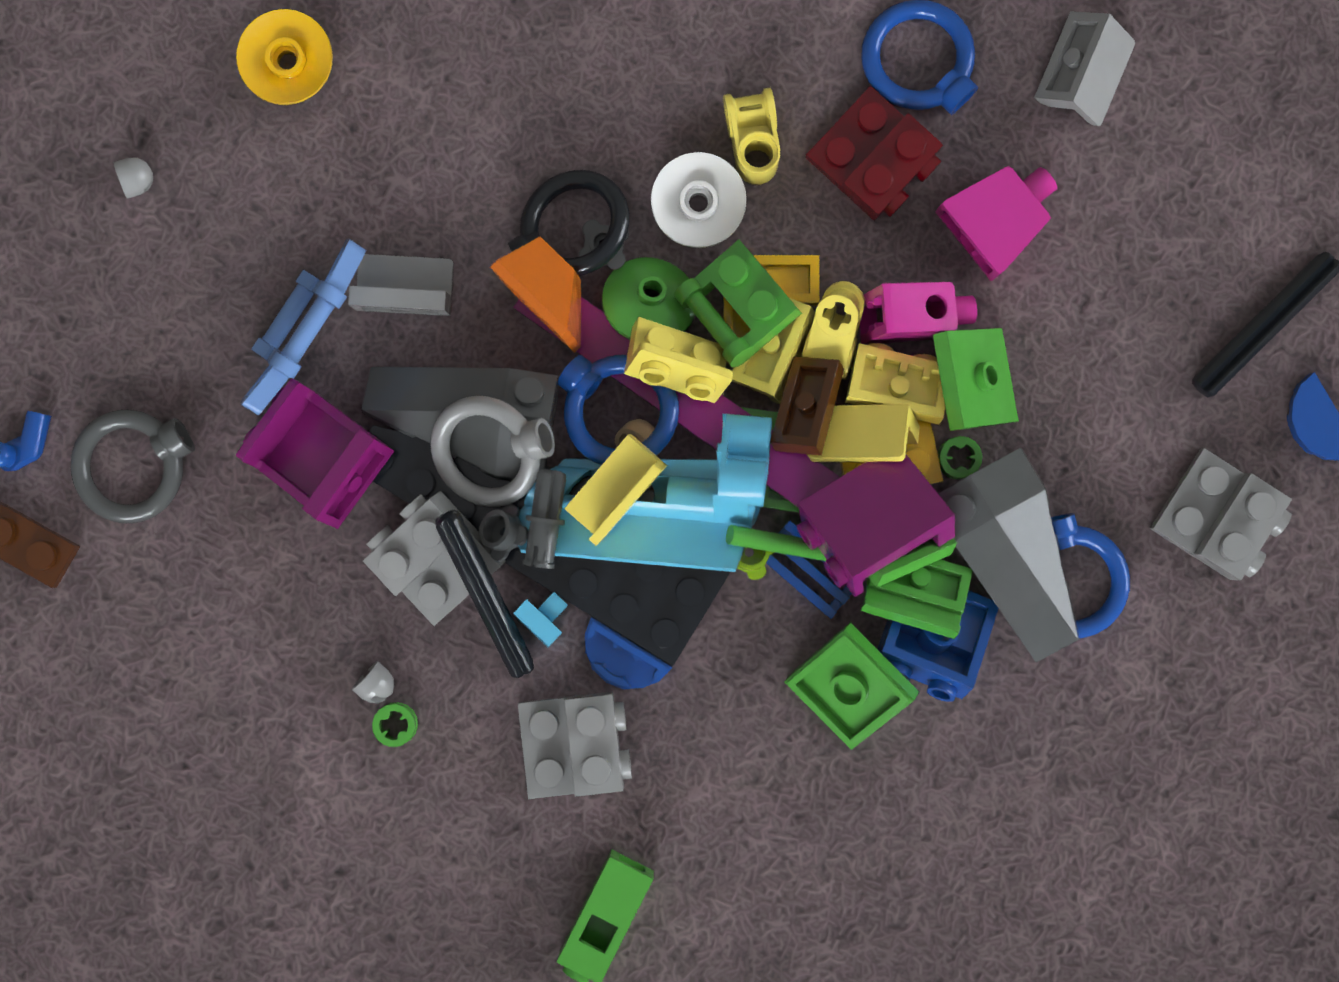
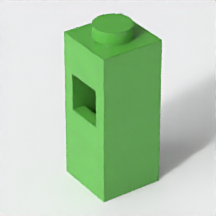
(604, 918)

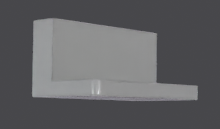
(1086, 65)
(403, 285)

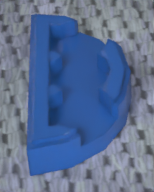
(1314, 419)
(620, 659)

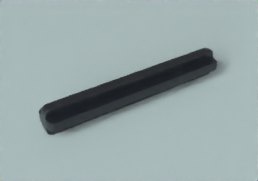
(1266, 324)
(484, 593)

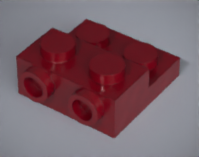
(875, 154)

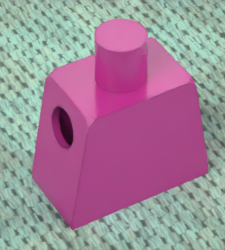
(998, 216)
(906, 312)

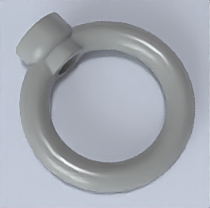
(529, 441)

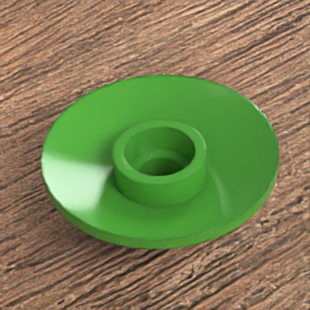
(626, 301)

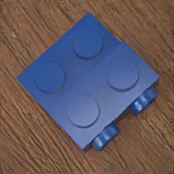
(939, 661)

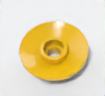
(268, 41)

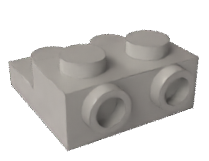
(1223, 516)
(418, 562)
(574, 745)

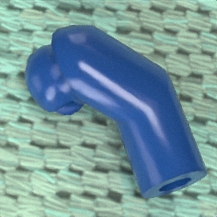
(28, 446)

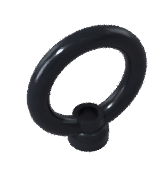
(578, 180)

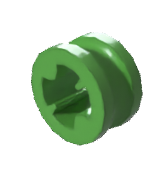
(958, 443)
(386, 713)

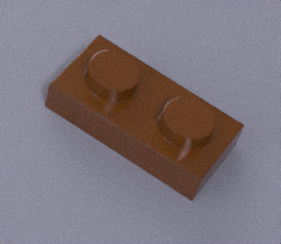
(807, 405)
(34, 547)

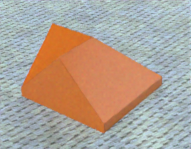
(545, 287)

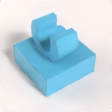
(540, 620)

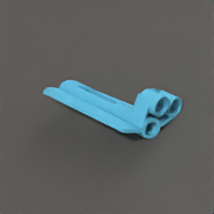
(690, 505)

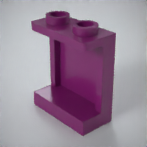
(314, 453)
(873, 519)

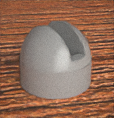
(134, 176)
(376, 685)

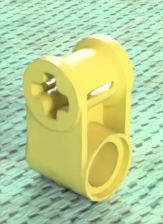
(753, 127)
(835, 334)

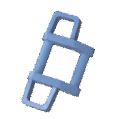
(285, 363)

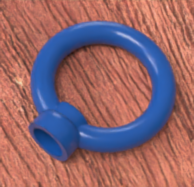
(952, 89)
(582, 380)
(1071, 534)

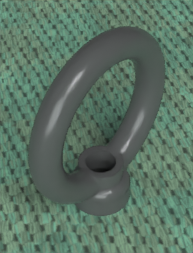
(166, 444)

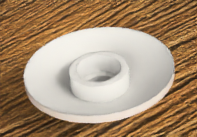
(705, 176)

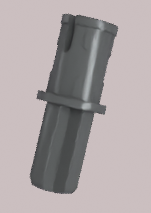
(545, 519)

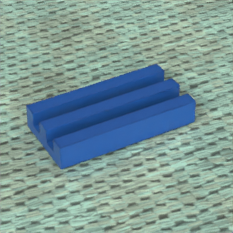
(840, 596)

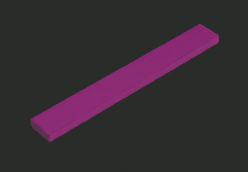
(789, 473)

